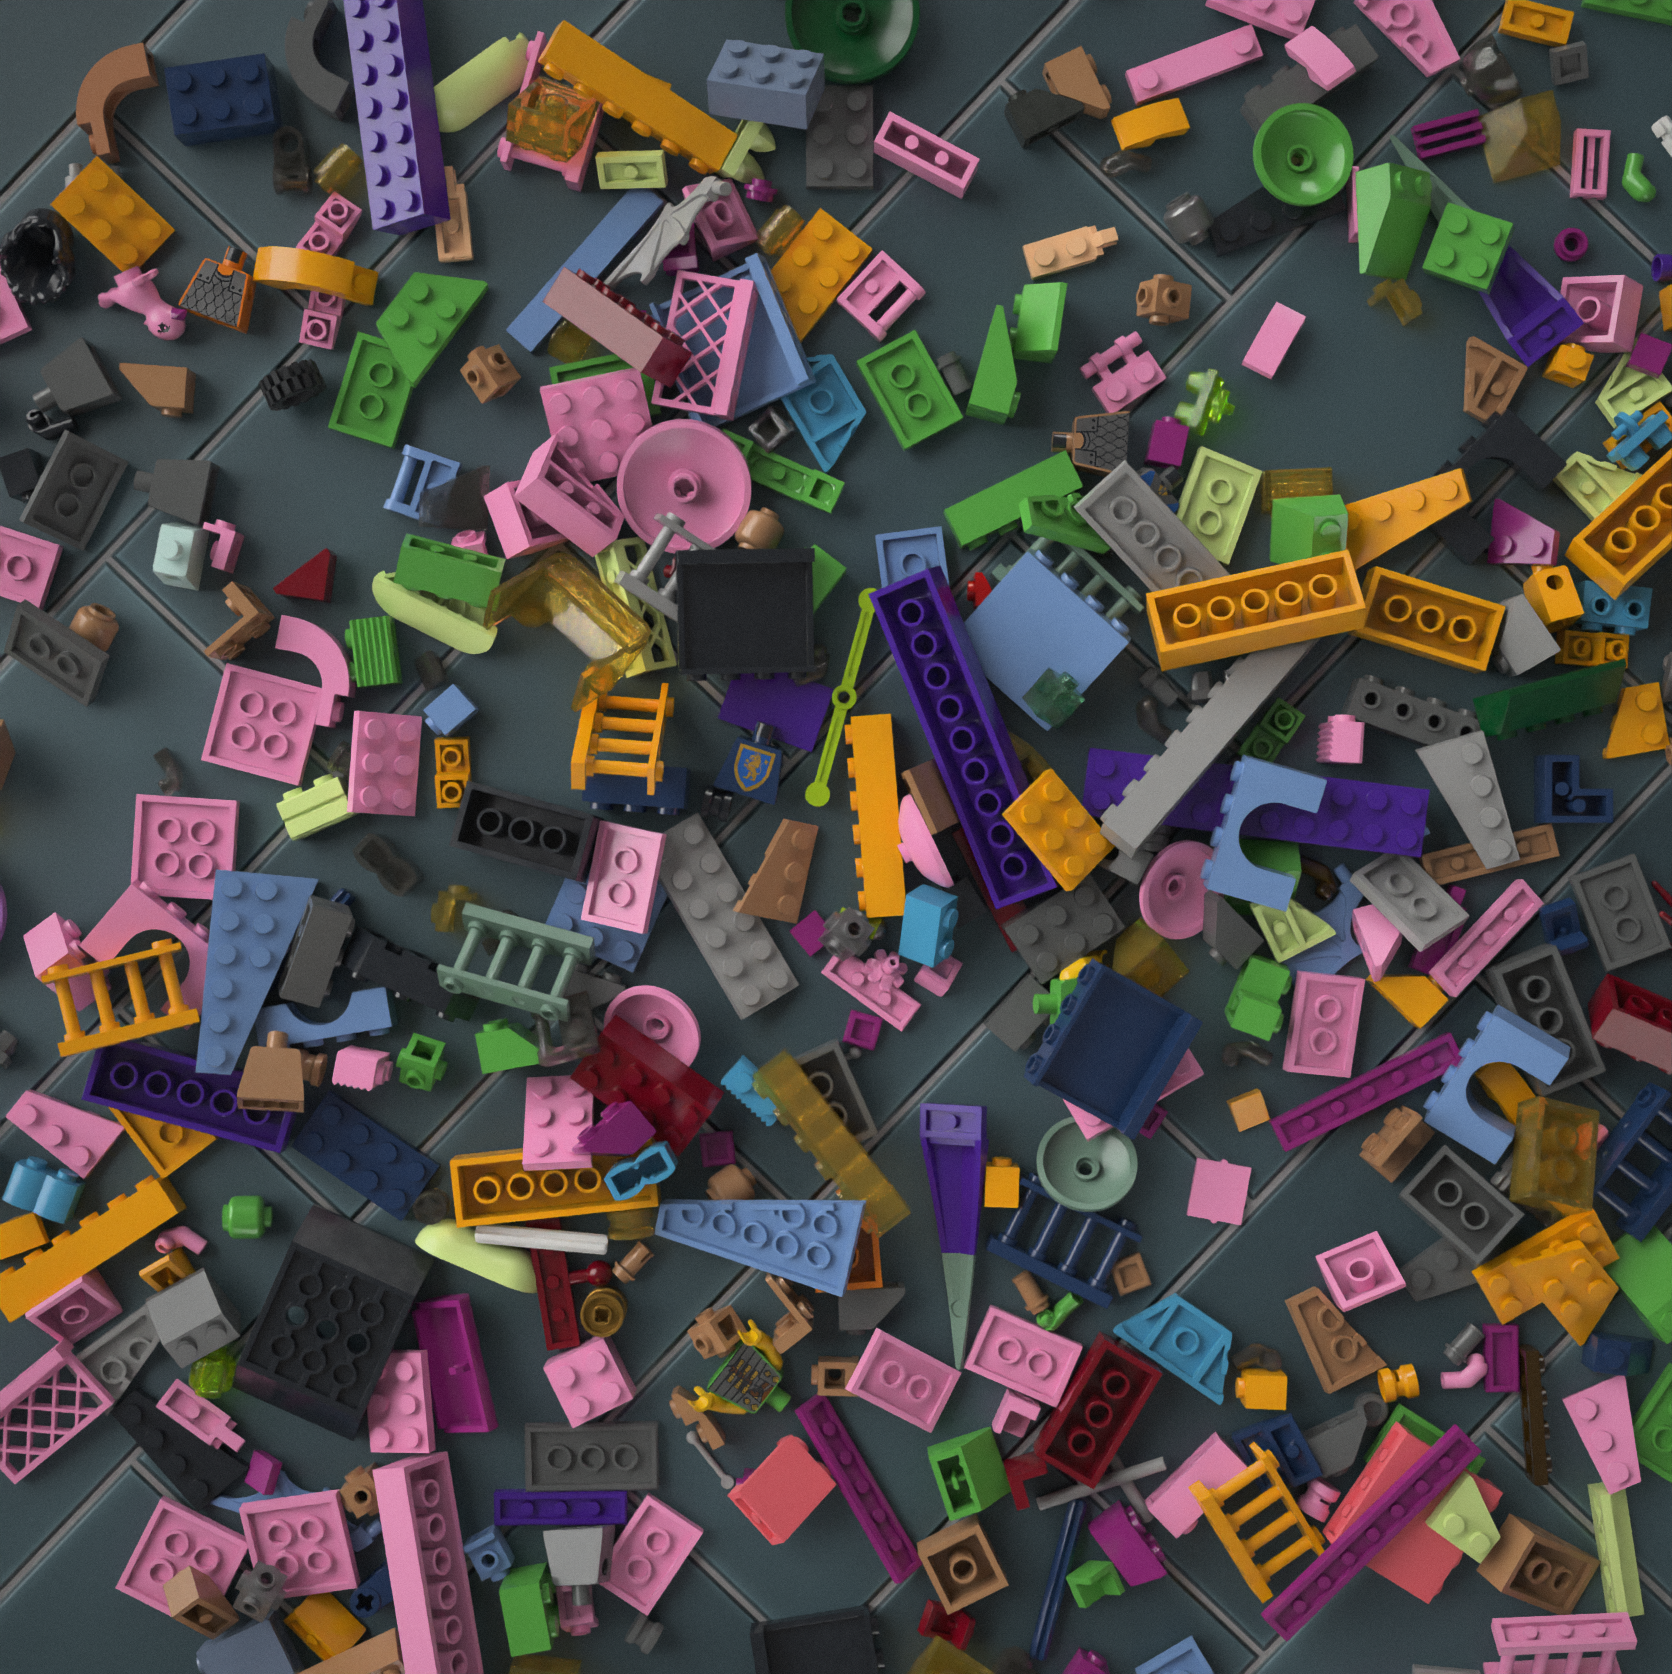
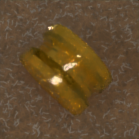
(630, 1224)

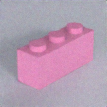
(925, 155)
(1174, 1503)

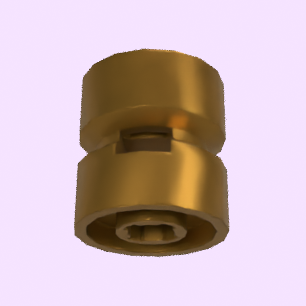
(604, 1311)

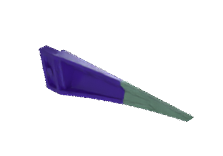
(1521, 300)
(955, 1162)

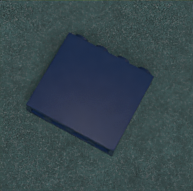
(1112, 1048)

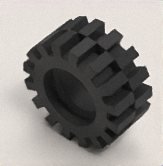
(292, 385)

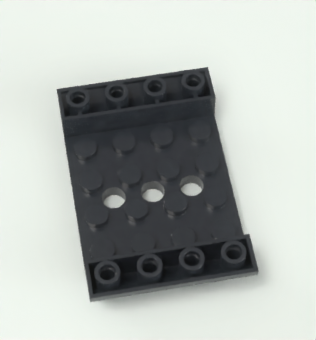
(340, 1276)

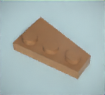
(781, 879)
(1332, 1344)

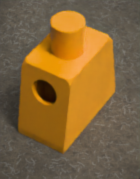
(1553, 597)

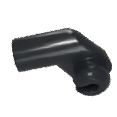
(49, 428)

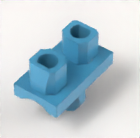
(1652, 430)

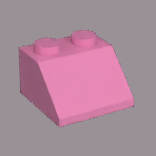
(1608, 310)
(517, 526)

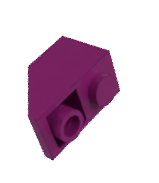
(617, 1134)

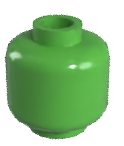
(246, 1217)

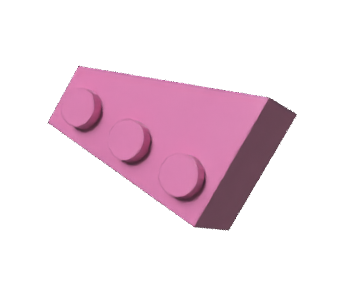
(567, 500)

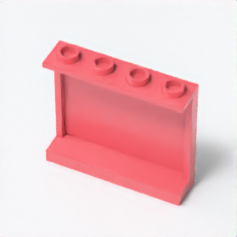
(1418, 1555)

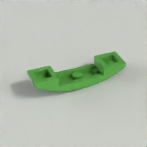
(789, 477)

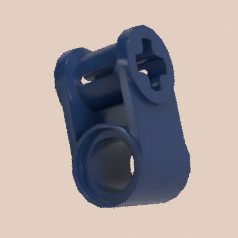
(376, 1584)

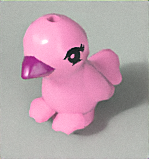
(140, 295)

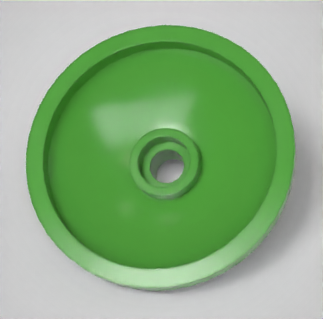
(1318, 143)

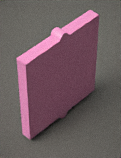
(1218, 1191)

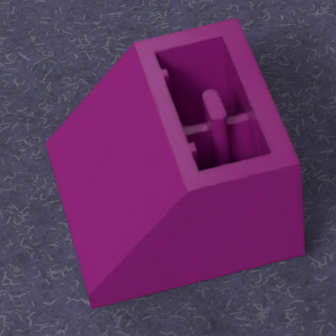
(1125, 1543)

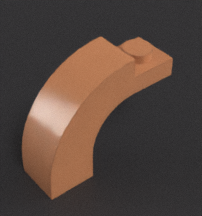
(103, 89)

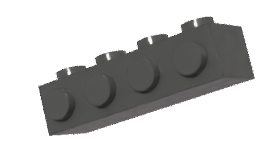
(1404, 715)

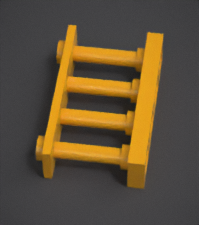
(590, 743)
(111, 1031)
(1228, 1525)

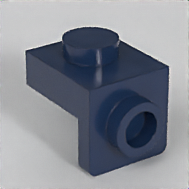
(1562, 926)

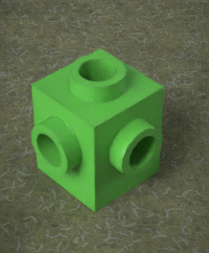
(422, 1062)

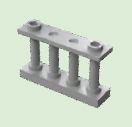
(637, 580)

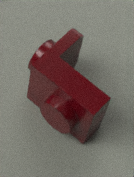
(955, 1627)

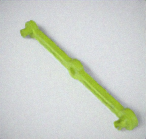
(818, 792)

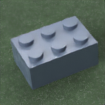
(766, 84)

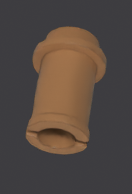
(632, 1262)
(1031, 1292)

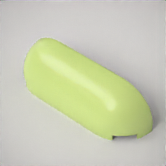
(481, 83)
(446, 620)
(500, 1263)

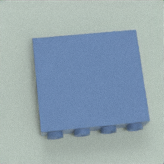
(774, 355)
(1042, 623)

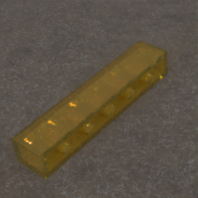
(830, 1141)

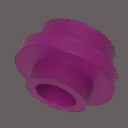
(760, 190)
(1579, 240)

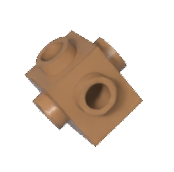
(1163, 300)
(489, 373)
(716, 1332)
(353, 1495)

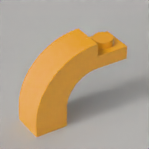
(314, 271)

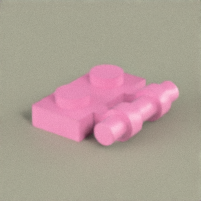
(1127, 383)

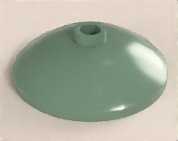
(1108, 1157)

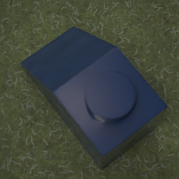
(1617, 1354)

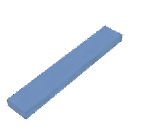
(592, 256)

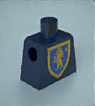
(753, 765)

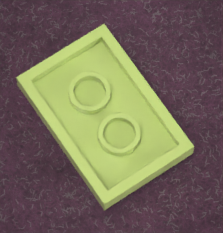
(1217, 501)

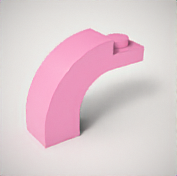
(329, 657)

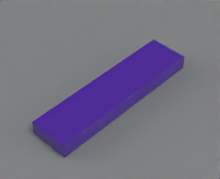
(560, 1507)

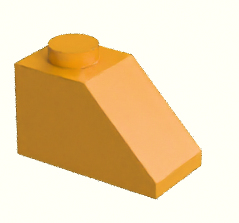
(1411, 995)

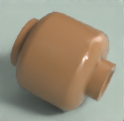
(759, 530)
(96, 625)
(731, 1184)

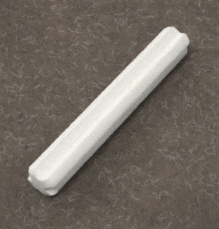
(542, 1238)

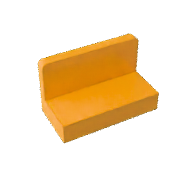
(325, 1625)

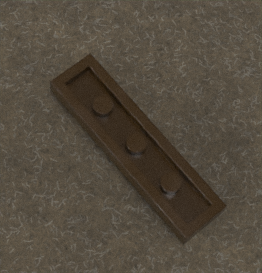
(1534, 1427)

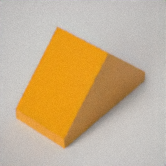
(167, 1270)

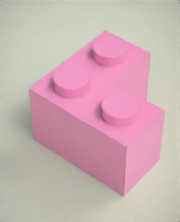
(58, 943)

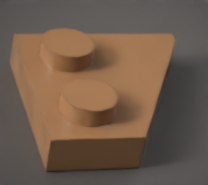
(1489, 379)

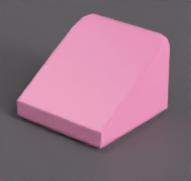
(940, 977)

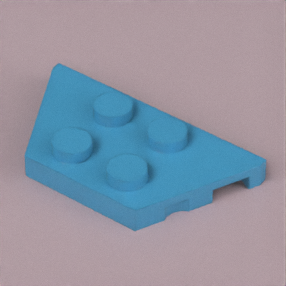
(826, 411)
(1182, 1342)

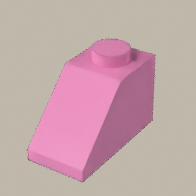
(1376, 939)

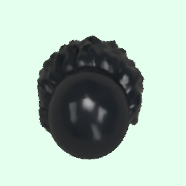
(38, 257)

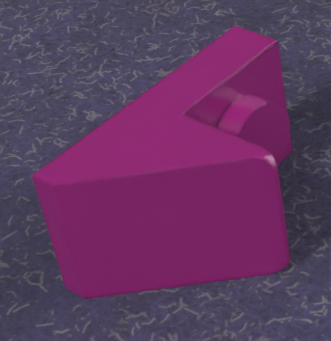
(683, 257)

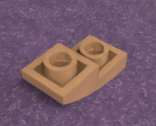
(708, 1426)

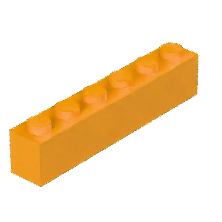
(637, 98)
(877, 815)
(89, 1246)

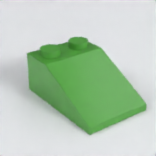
(1390, 217)
(994, 387)
(1646, 1279)

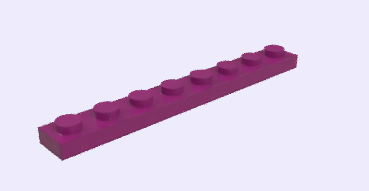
(1370, 1532)

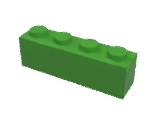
(998, 506)

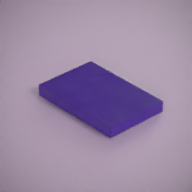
(778, 701)

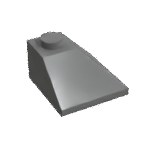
(1521, 638)

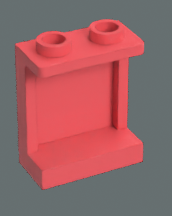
(783, 1490)

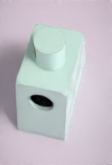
(180, 554)

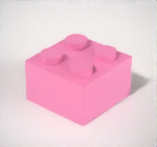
(589, 1379)

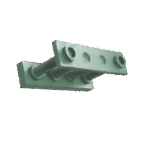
(1127, 596)
(511, 932)

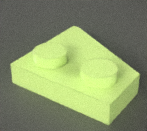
(1630, 391)
(1593, 483)
(1290, 930)
(1465, 1519)

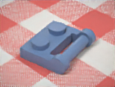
(434, 473)

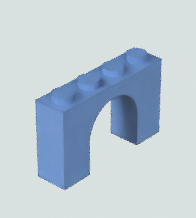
(1254, 785)
(1500, 1039)

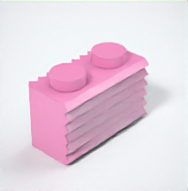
(1340, 740)
(362, 1067)

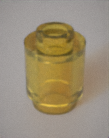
(337, 169)
(779, 231)

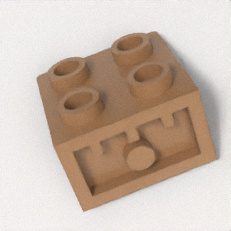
(252, 624)
(1396, 1142)
(796, 1322)

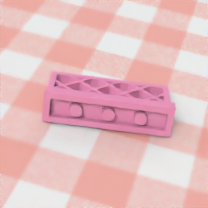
(734, 343)
(25, 1386)

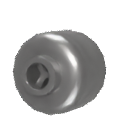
(1188, 218)

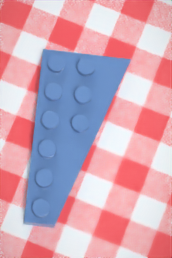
(246, 944)
(788, 1238)

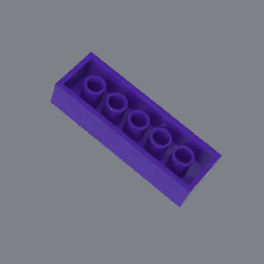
(165, 1088)

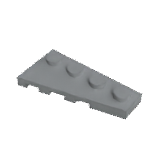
(1471, 789)

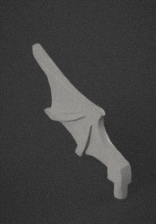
(668, 232)

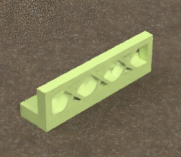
(610, 563)
(1615, 1550)

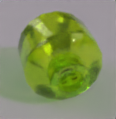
(212, 1374)

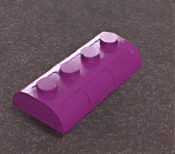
(455, 1364)

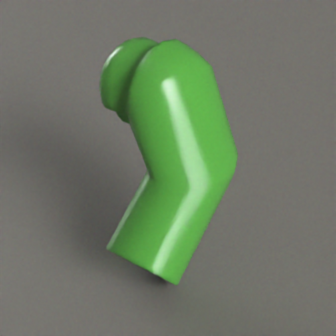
(1634, 181)

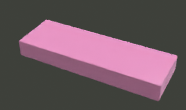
(852, 976)

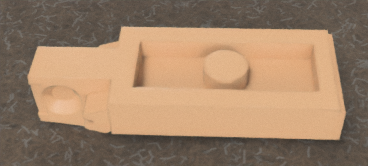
(455, 236)
(1067, 250)

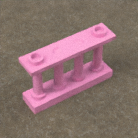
(577, 166)
(1561, 1635)

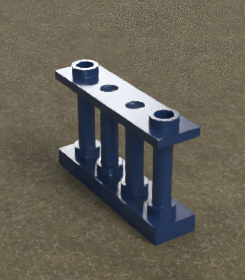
(1655, 1191)
(1065, 1273)

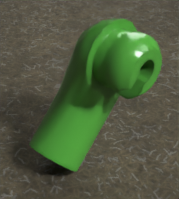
(1053, 1318)

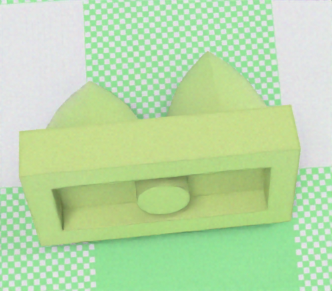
(739, 162)
(631, 169)

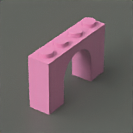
(143, 910)

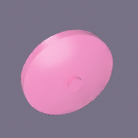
(687, 472)

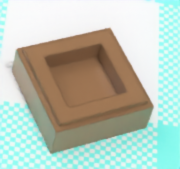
(1130, 1274)

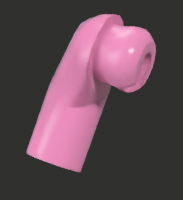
(179, 1237)

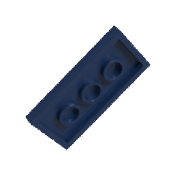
(365, 1155)

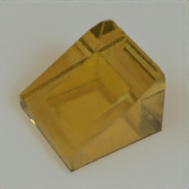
(568, 342)

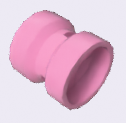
(1318, 1498)

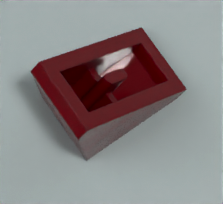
(312, 580)

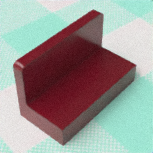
(1020, 1469)

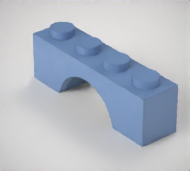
(367, 1011)

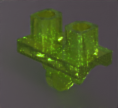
(1207, 387)

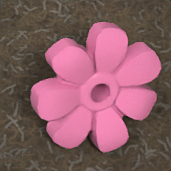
(886, 970)

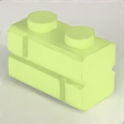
(315, 808)

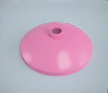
(919, 844)
(1174, 892)
(644, 1005)

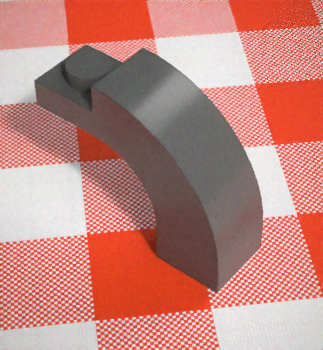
(302, 52)

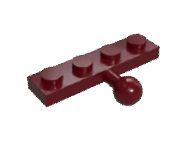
(555, 1288)

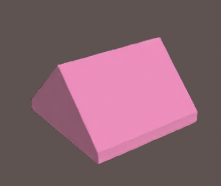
(724, 223)
(1359, 1272)
(76, 1308)

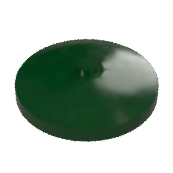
(856, 36)

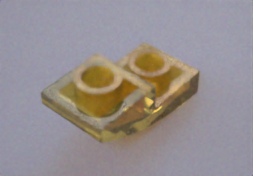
(1023, 749)

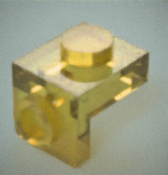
(1402, 299)
(444, 911)

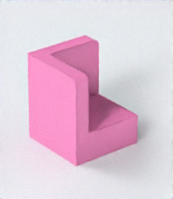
(1015, 1413)

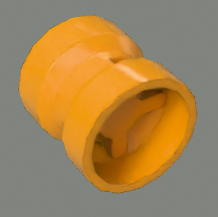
(1398, 1383)

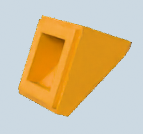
(1248, 1109)

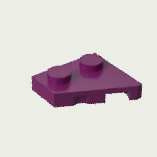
(1521, 538)

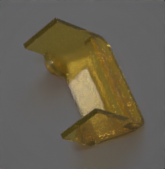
(582, 610)

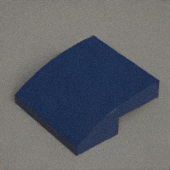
(1288, 1446)

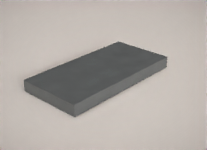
(592, 1456)

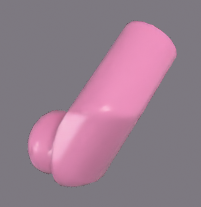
(1468, 1377)

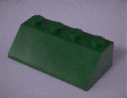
(1549, 699)

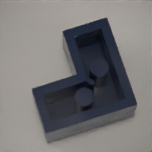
(1559, 797)

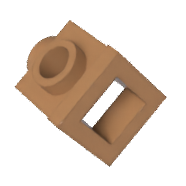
(833, 1386)

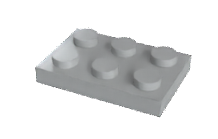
(1409, 899)

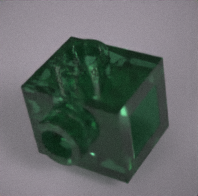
(1054, 697)

